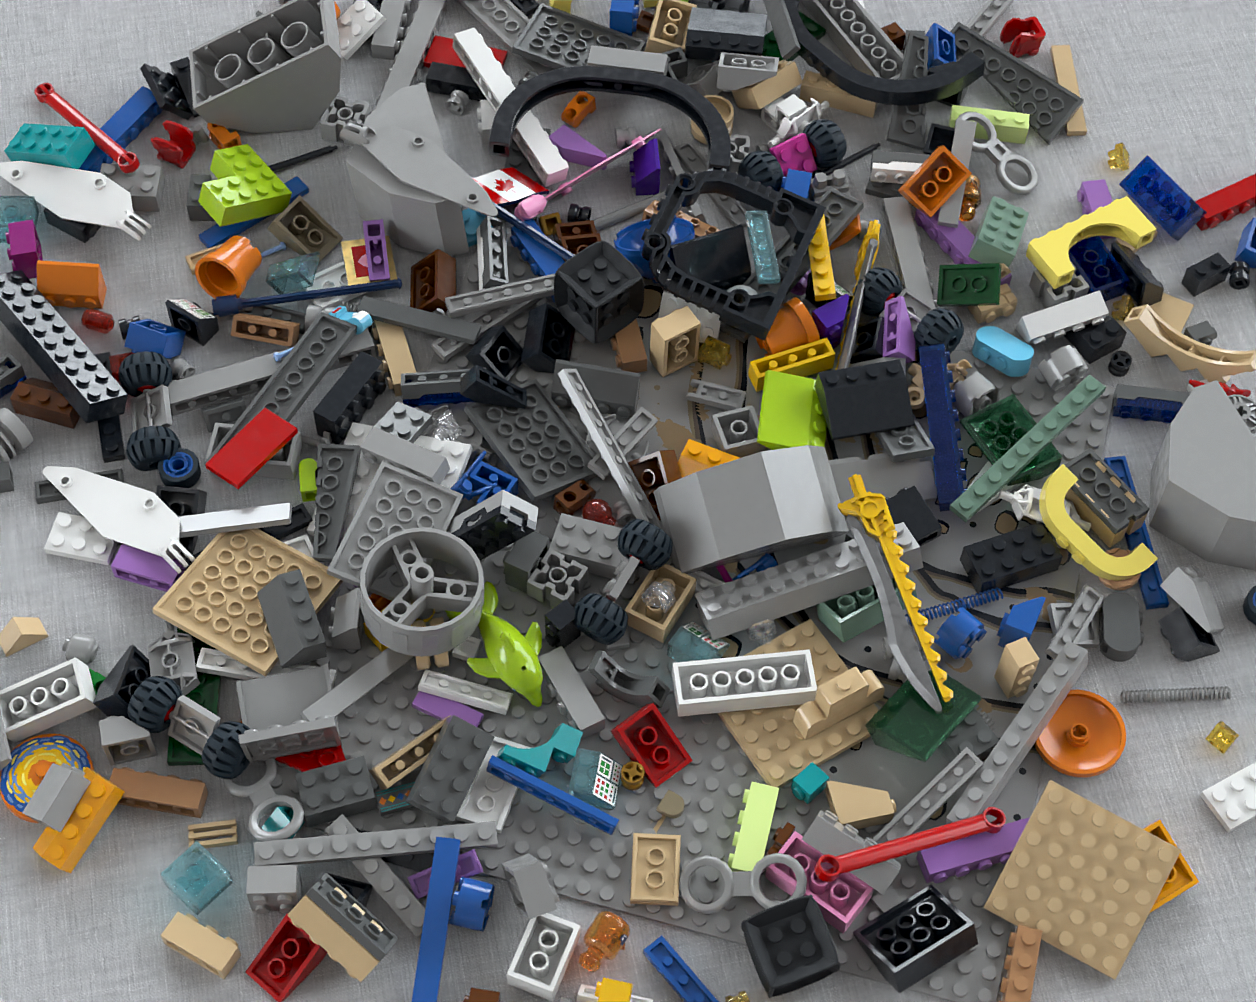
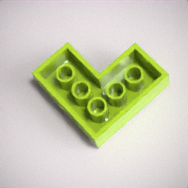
(243, 187)

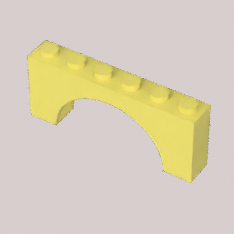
(1117, 220)

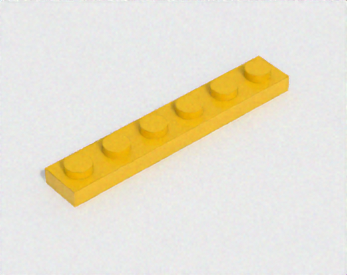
(821, 264)

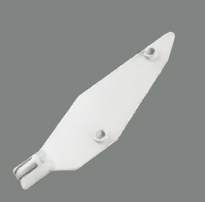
(76, 195)
(122, 512)

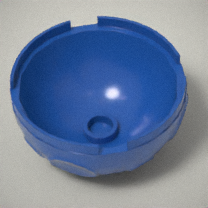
(630, 242)

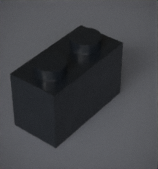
(1206, 274)
(560, 625)

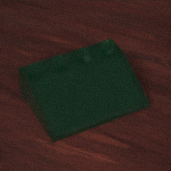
(1000, 428)
(912, 726)

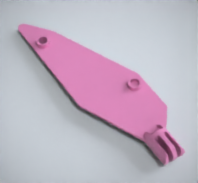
(535, 204)

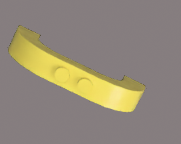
(1077, 542)

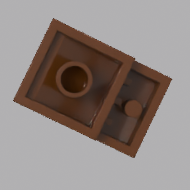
(575, 235)

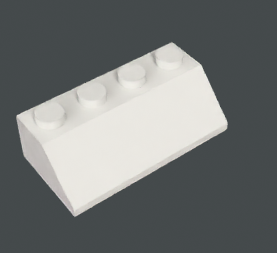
(1062, 318)

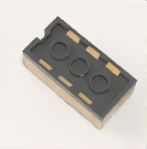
(1104, 499)
(343, 927)

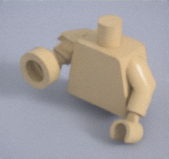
(916, 389)

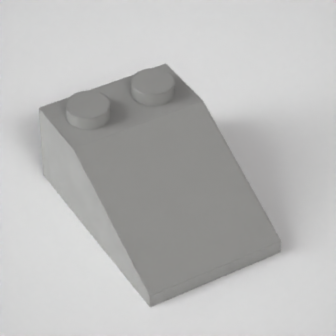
(744, 70)
(1194, 595)

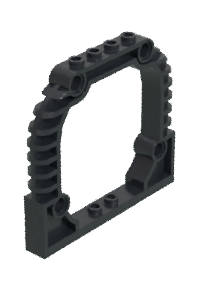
(785, 209)

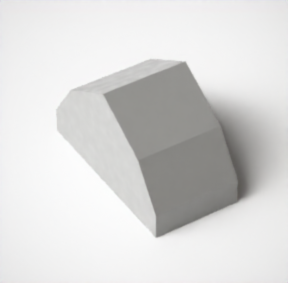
(270, 70)
(409, 214)
(1207, 481)
(750, 508)

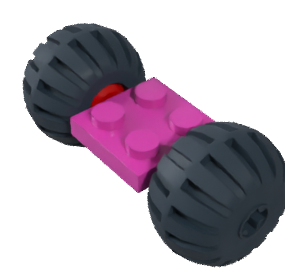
(818, 146)

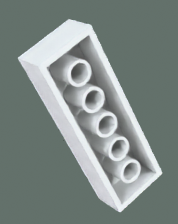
(743, 683)

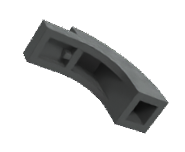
(626, 685)

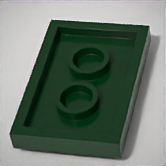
(969, 284)

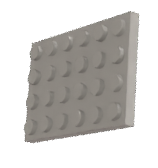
(391, 504)

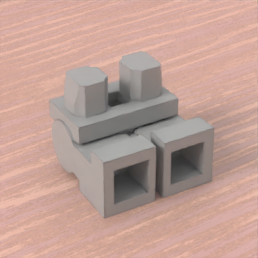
(822, 183)

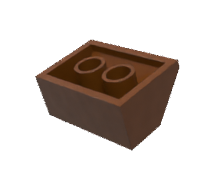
(433, 281)
(43, 402)
(655, 471)

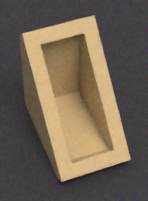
(21, 633)

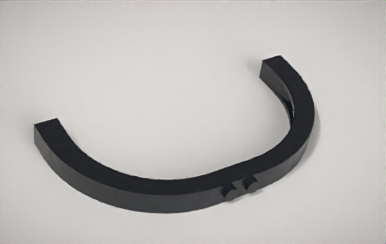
(611, 81)
(878, 89)

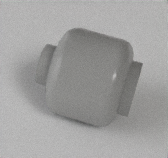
(81, 647)

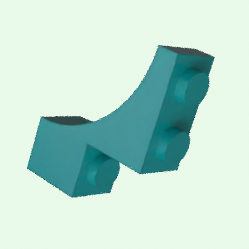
(534, 761)

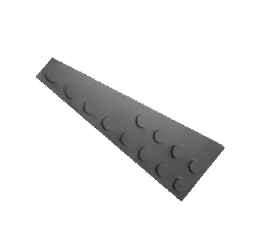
(1021, 85)

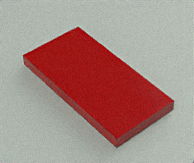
(443, 52)
(251, 448)

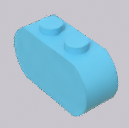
(1002, 351)

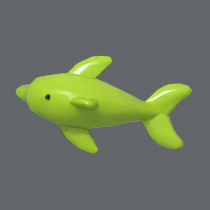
(508, 651)

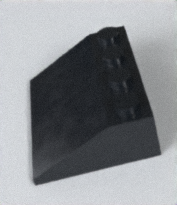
(724, 31)
(715, 258)
(864, 399)
(916, 937)

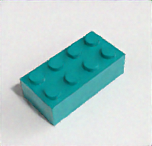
(51, 145)

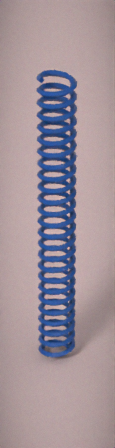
(959, 604)

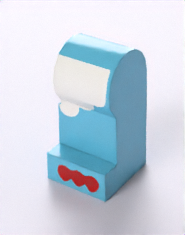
(360, 319)

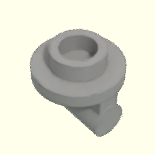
(199, 134)

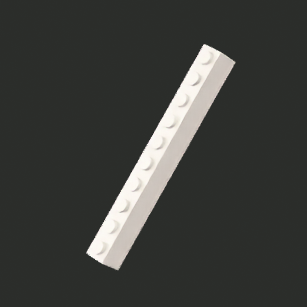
(496, 86)

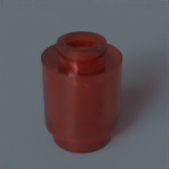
(97, 321)

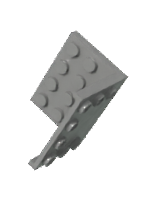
(273, 711)

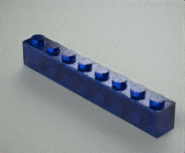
(942, 424)

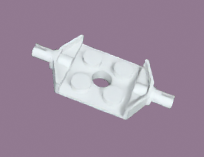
(797, 125)
(1026, 503)

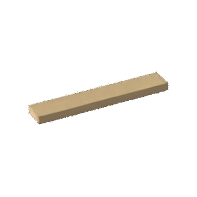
(1066, 77)

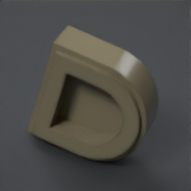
(671, 805)

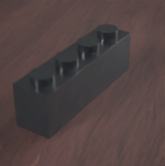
(447, 78)

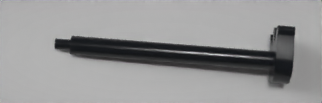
(302, 158)
(848, 160)

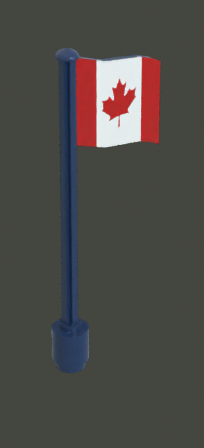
(510, 187)

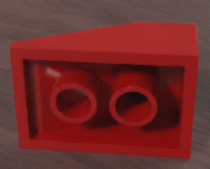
(652, 744)
(285, 960)

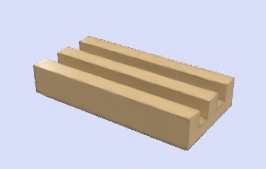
(214, 834)

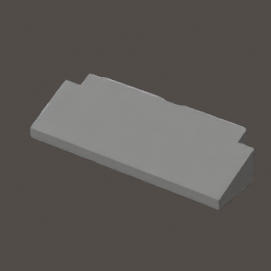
(884, 476)

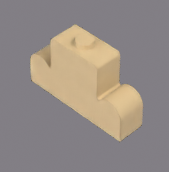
(838, 700)

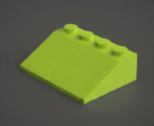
(790, 412)

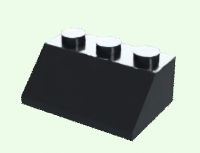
(1142, 284)
(546, 339)

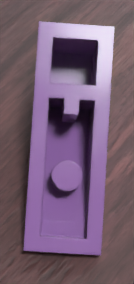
(575, 148)
(376, 250)
(898, 332)

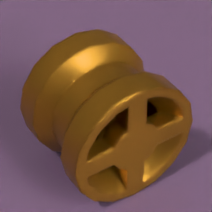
(630, 771)

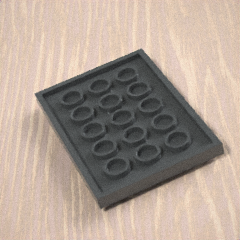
(566, 39)
(535, 442)

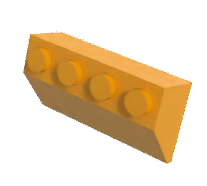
(68, 846)

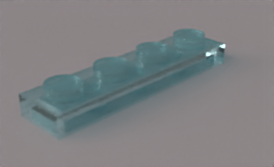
(762, 247)

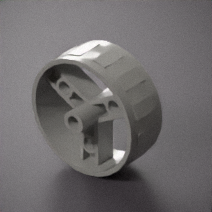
(426, 592)

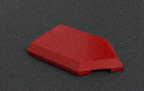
(313, 759)

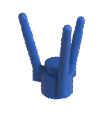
(464, 486)
(763, 563)

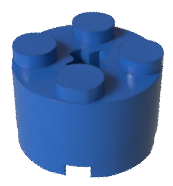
(959, 634)
(472, 904)

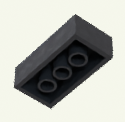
(350, 397)
(1011, 558)

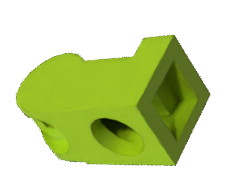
(307, 474)

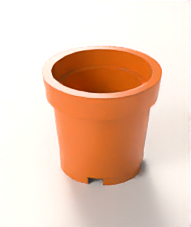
(228, 267)
(790, 328)

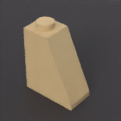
(859, 805)

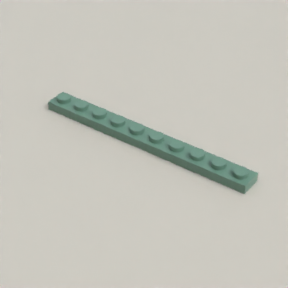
(1027, 448)

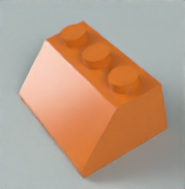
(934, 181)
(71, 284)

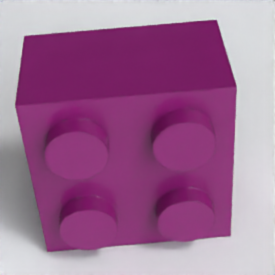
(24, 247)

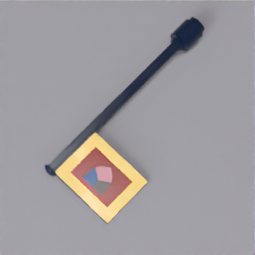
(357, 276)

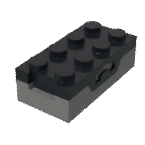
(495, 523)

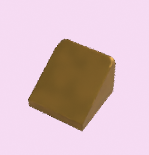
(548, 221)

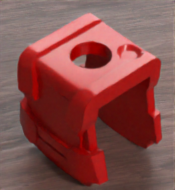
(1023, 36)
(178, 148)

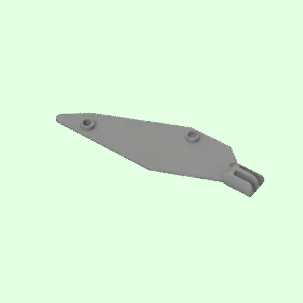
(420, 164)

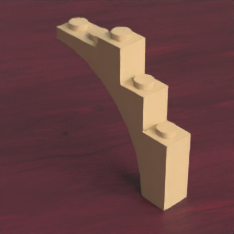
(1186, 353)

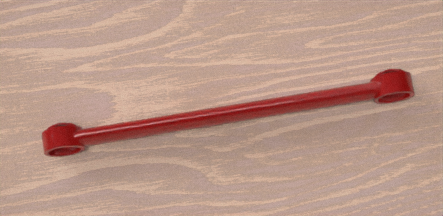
(77, 119)
(909, 844)

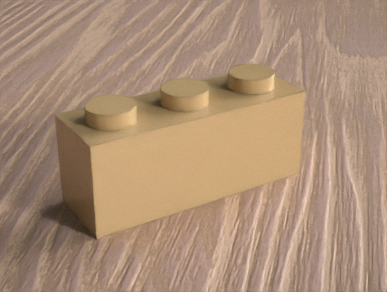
(1016, 668)
(201, 944)

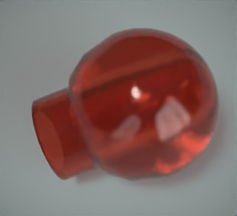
(598, 511)

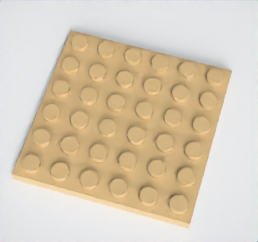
(220, 589)
(769, 733)
(1082, 879)

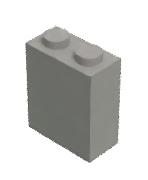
(57, 796)

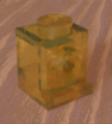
(714, 353)

